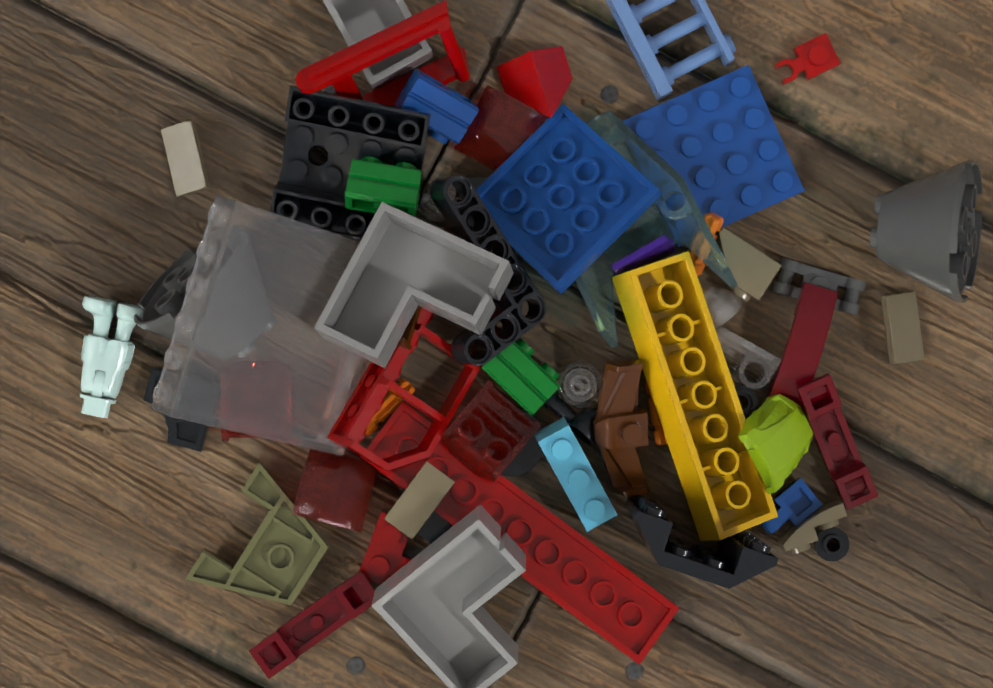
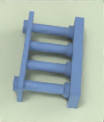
(645, 47)

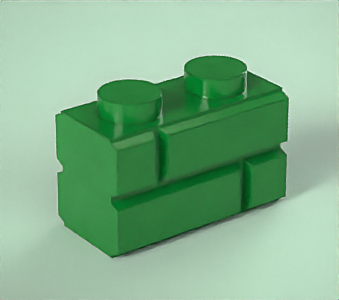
(376, 182)
(522, 376)

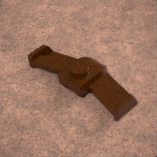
(621, 427)

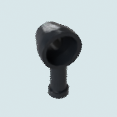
(580, 423)

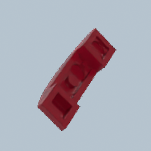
(805, 340)
(835, 441)
(313, 624)

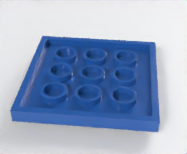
(722, 146)
(565, 198)

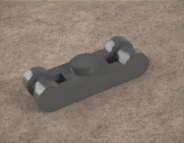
(820, 278)

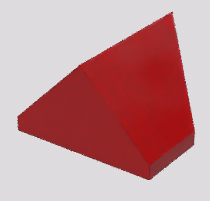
(537, 78)

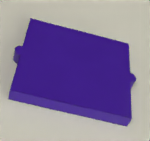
(646, 255)

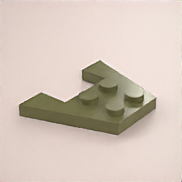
(277, 556)

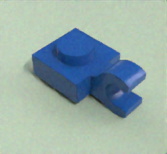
(794, 504)

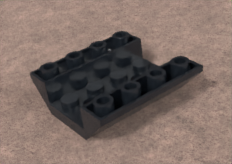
(348, 131)
(735, 561)

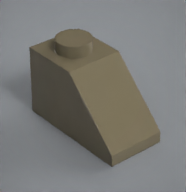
(748, 265)

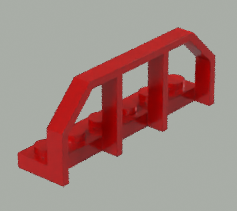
(372, 388)

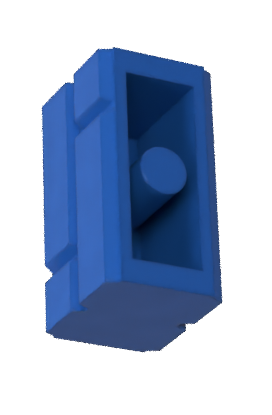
(449, 110)

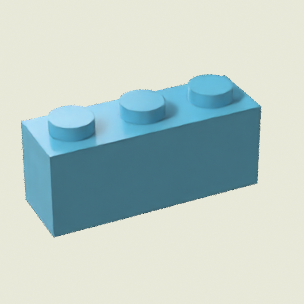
(575, 474)

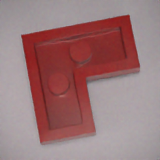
(384, 552)

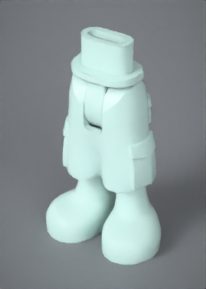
(105, 358)

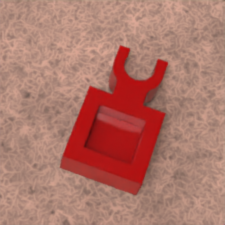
(811, 58)

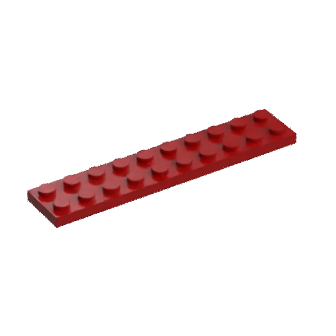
(557, 556)

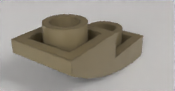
(419, 500)
(799, 538)

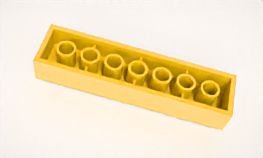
(693, 396)

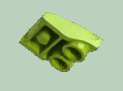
(776, 439)

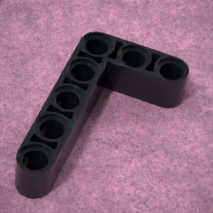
(521, 285)

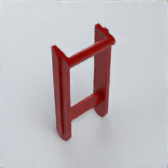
(340, 66)

